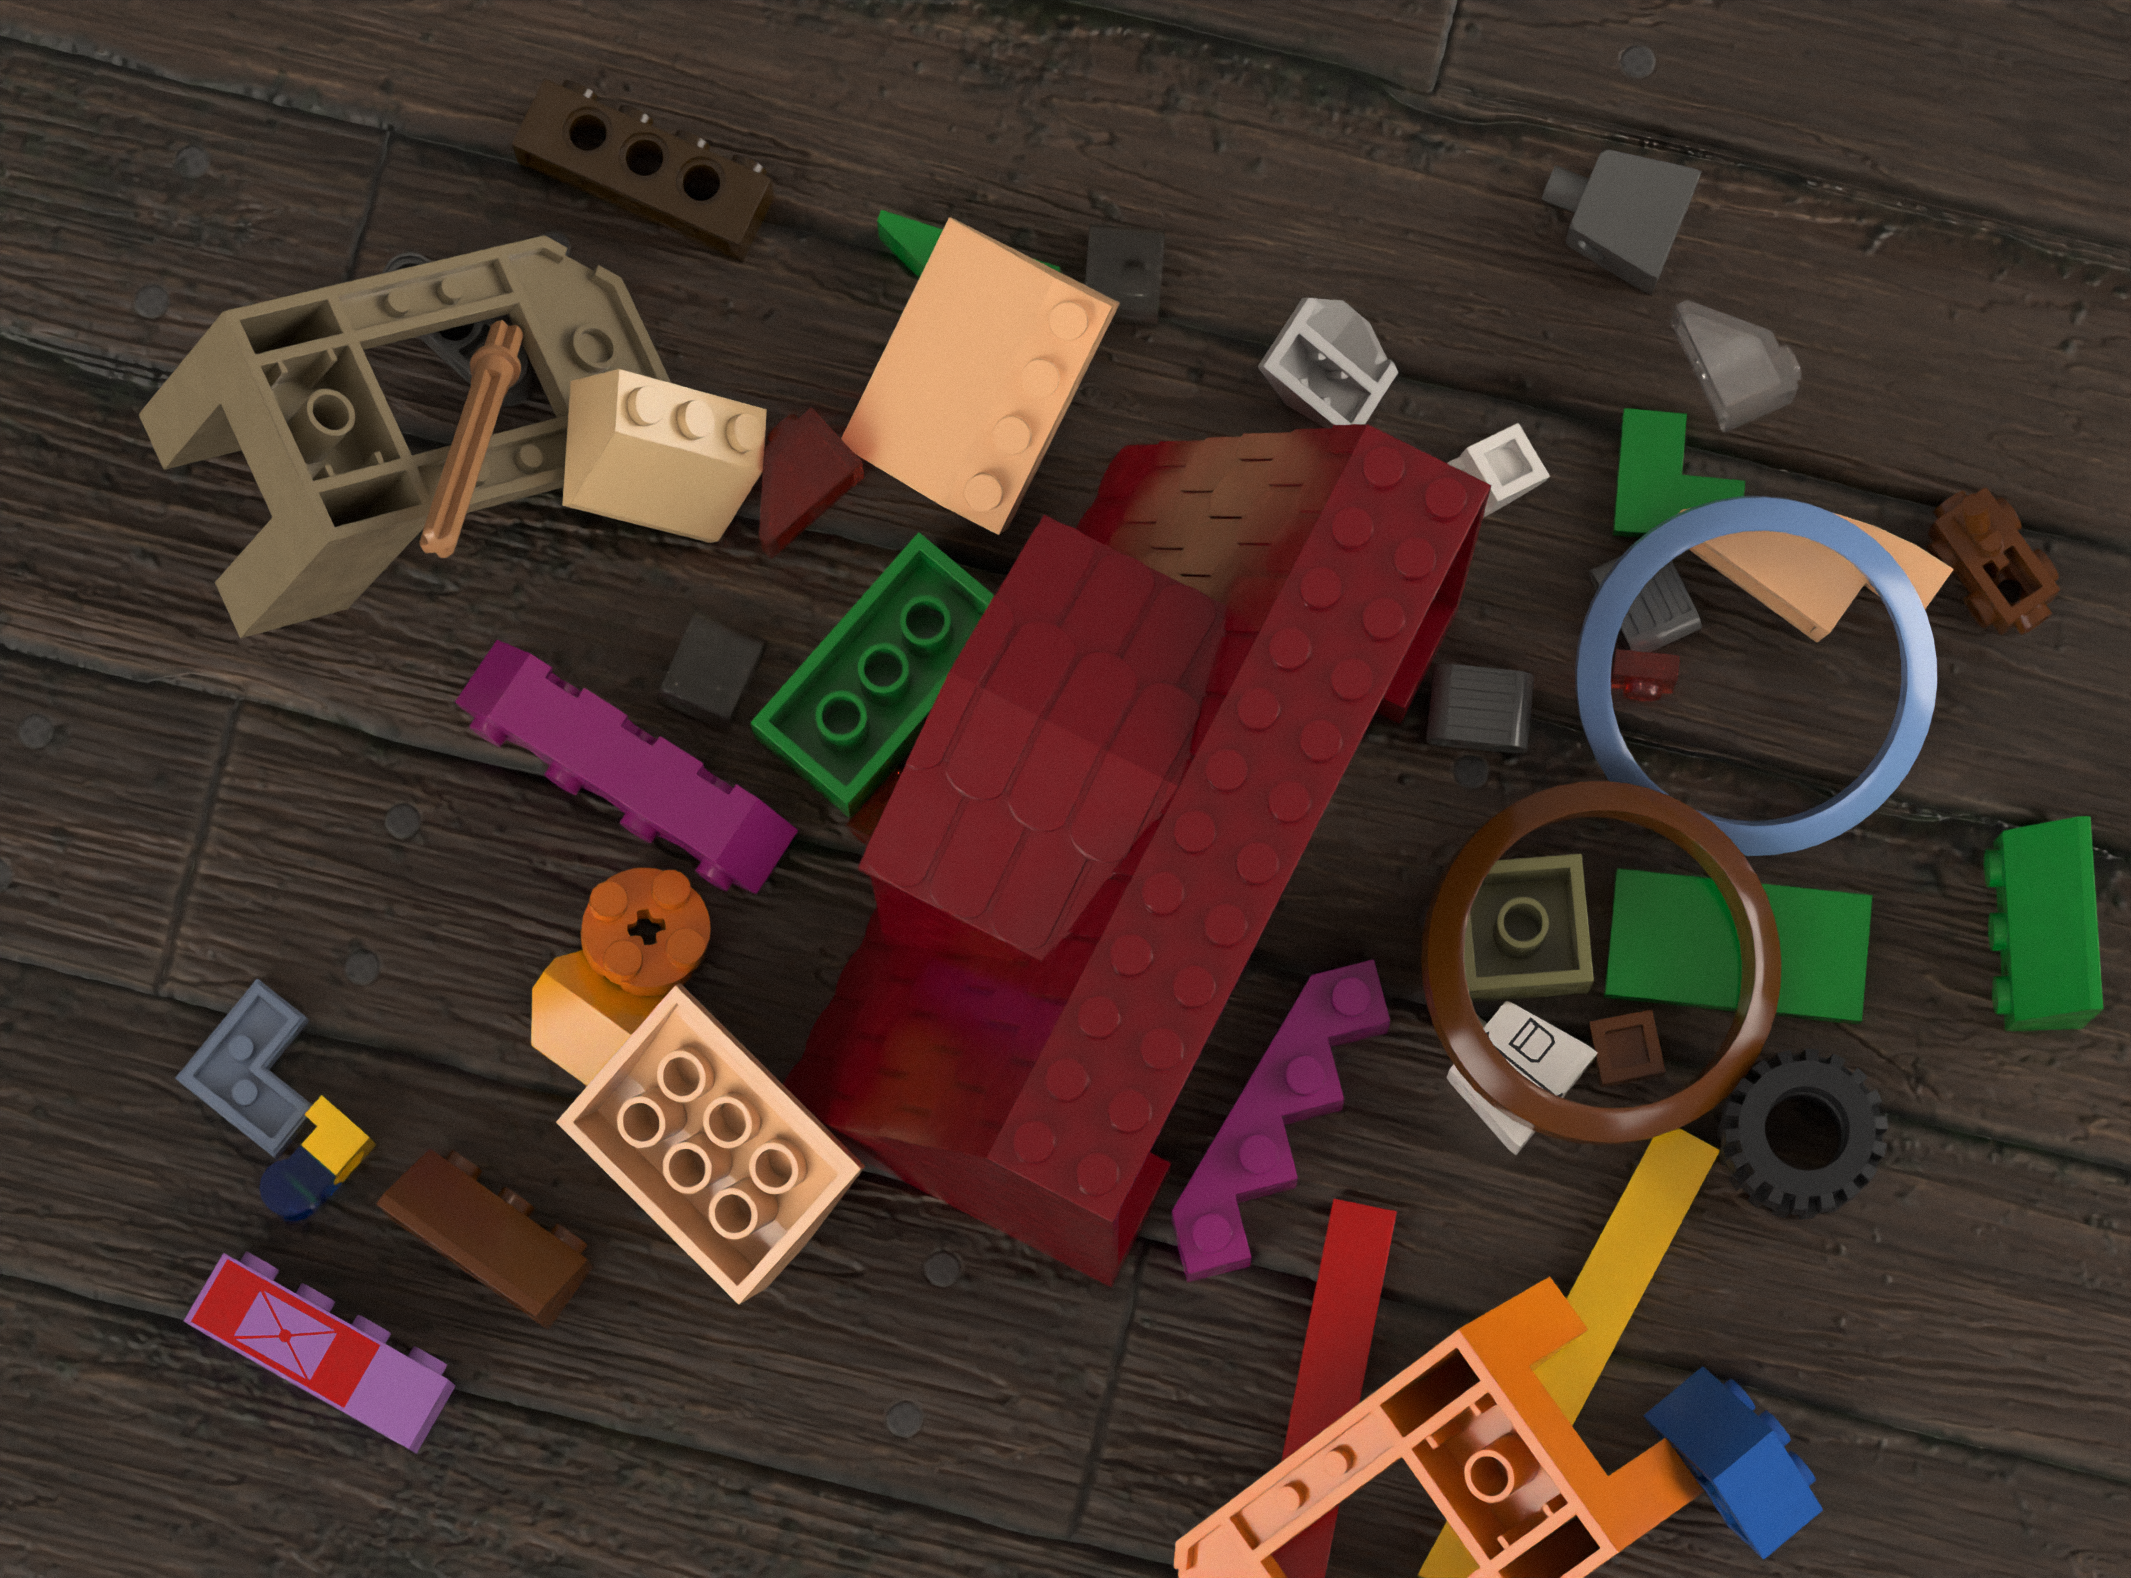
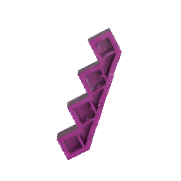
(642, 776)
(1288, 1086)

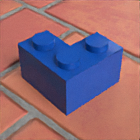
(1738, 1459)

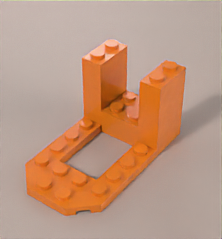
(1482, 1448)

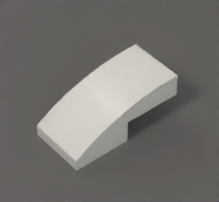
(1505, 463)

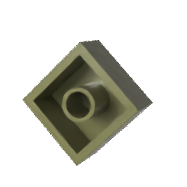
(1529, 931)

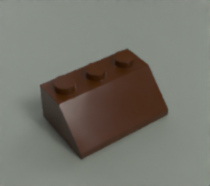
(488, 1234)

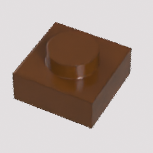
(1626, 1048)

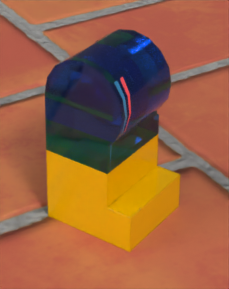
(319, 1165)

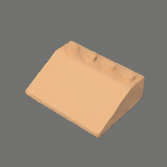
(978, 375)
(711, 1145)

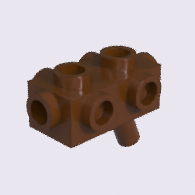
(1986, 550)

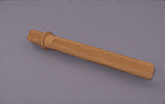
(493, 372)

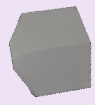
(1328, 364)

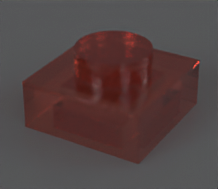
(1644, 674)

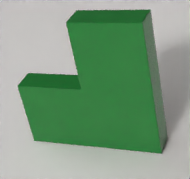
(1651, 476)

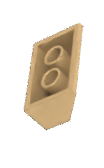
(660, 453)

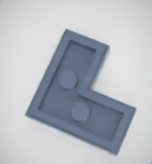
(234, 1068)

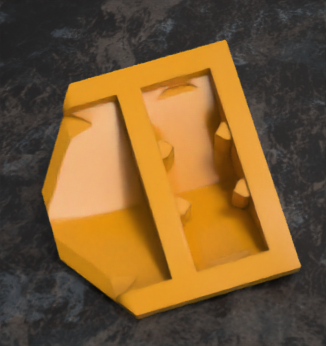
(583, 1017)

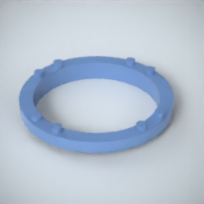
(1776, 515)

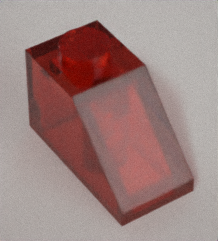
(802, 478)

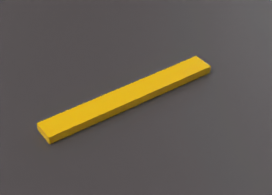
(1608, 1291)

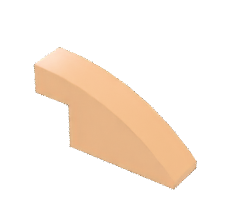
(1809, 580)

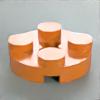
(664, 900)

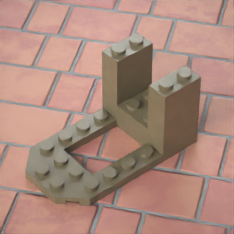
(321, 440)

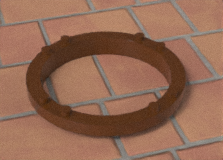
(1463, 1033)

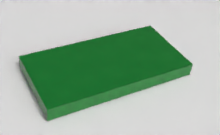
(1681, 946)

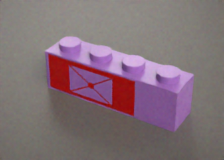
(321, 1352)

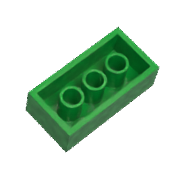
(874, 677)

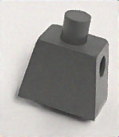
(1625, 212)

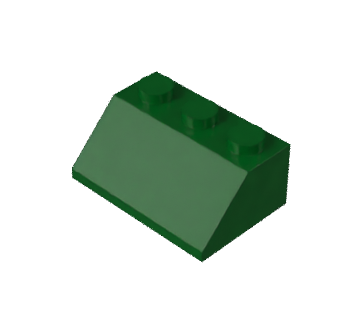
(2045, 926)

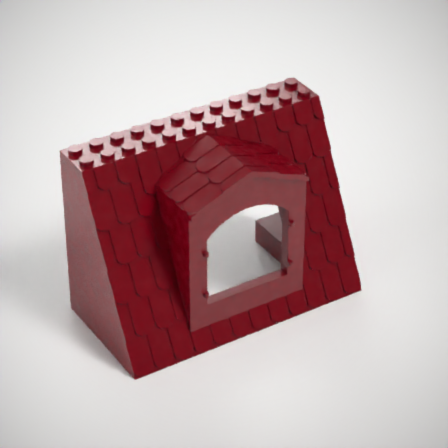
(1122, 813)

